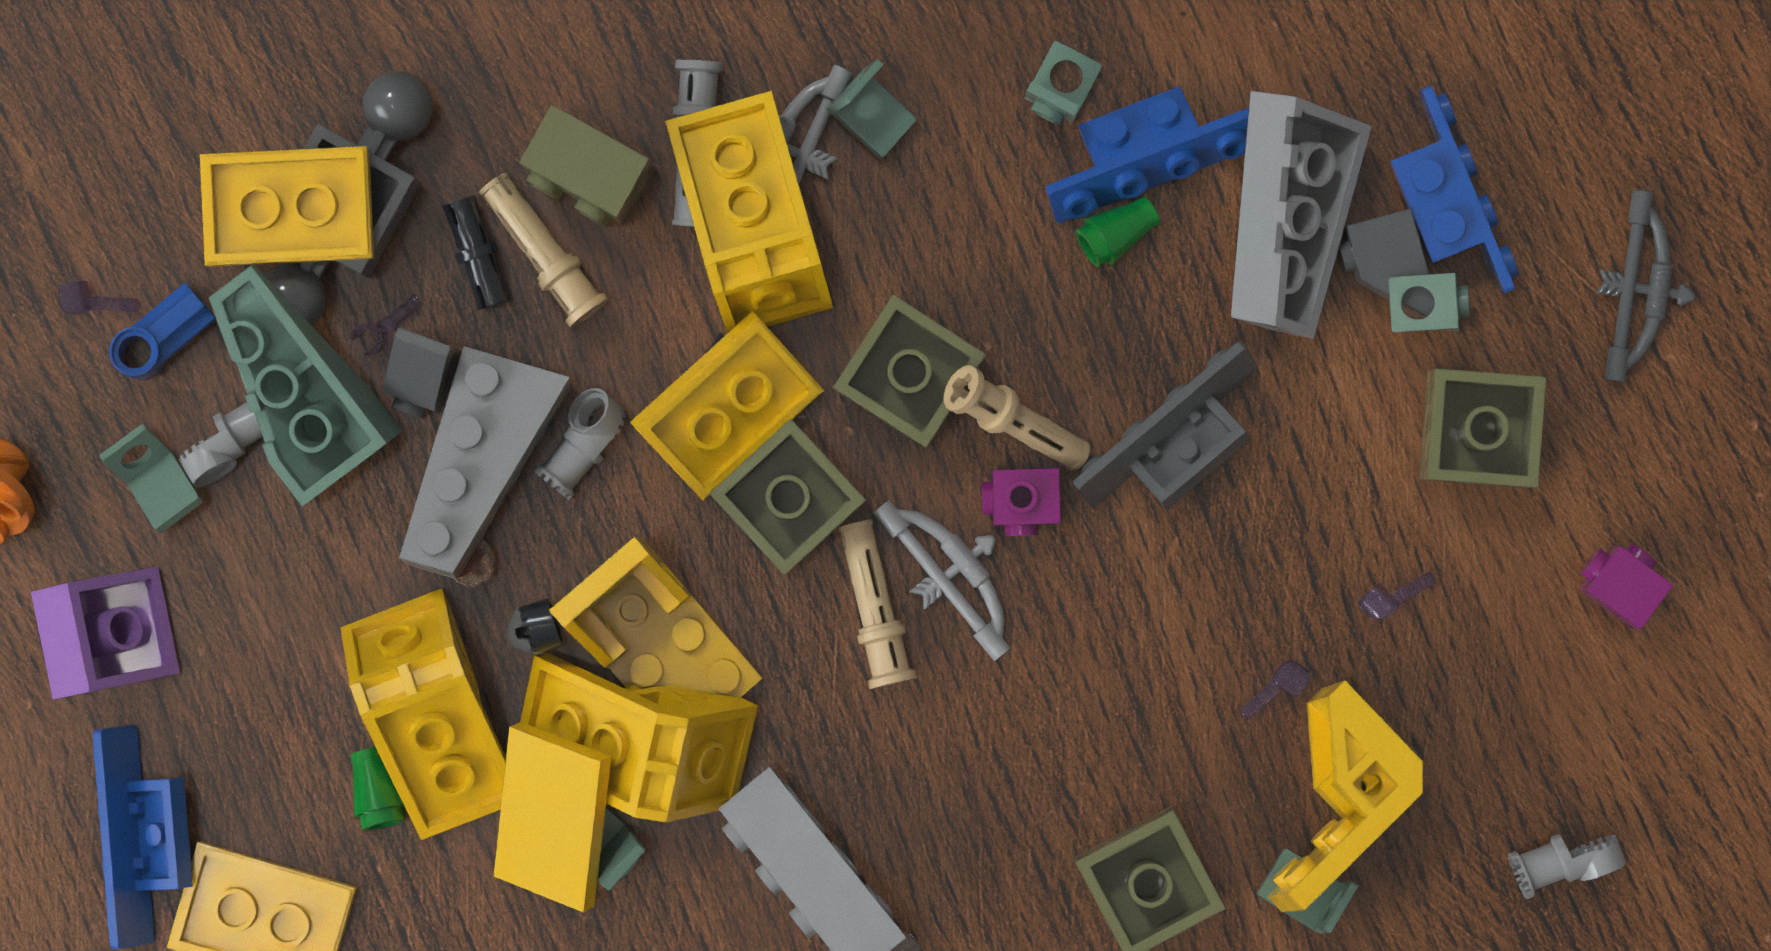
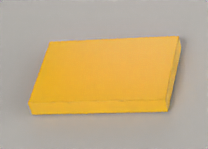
(286, 206)
(727, 405)
(552, 816)
(258, 906)

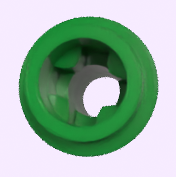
(1116, 231)
(374, 794)

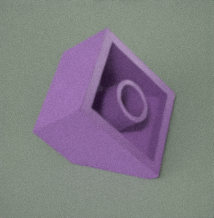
(105, 632)

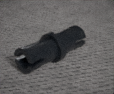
(476, 252)

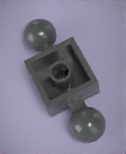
(396, 110)

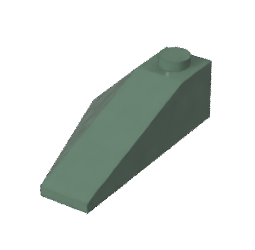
(305, 397)

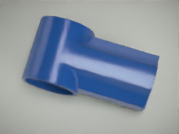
(166, 330)

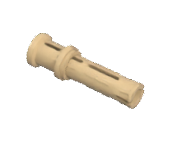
(557, 270)
(1000, 410)
(880, 630)

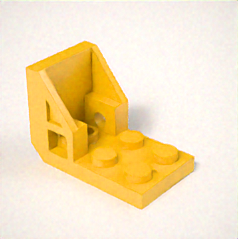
(749, 212)
(652, 628)
(425, 712)
(668, 746)
(1346, 748)

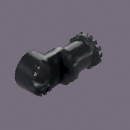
(541, 625)

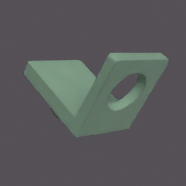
(1051, 103)
(871, 112)
(1450, 302)
(154, 479)
(618, 850)
(1325, 910)

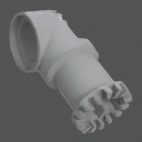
(582, 443)
(218, 454)
(1555, 862)

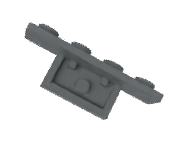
(1179, 440)

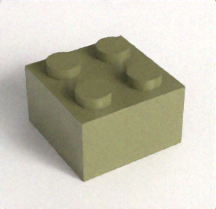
(587, 166)
(905, 370)
(1482, 428)
(787, 497)
(1149, 882)

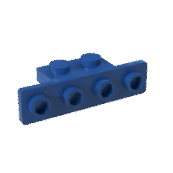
(1144, 149)
(1444, 199)
(140, 835)

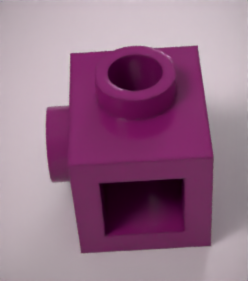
(1022, 499)
(1624, 583)

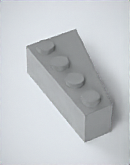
(1292, 209)
(482, 443)
(810, 869)

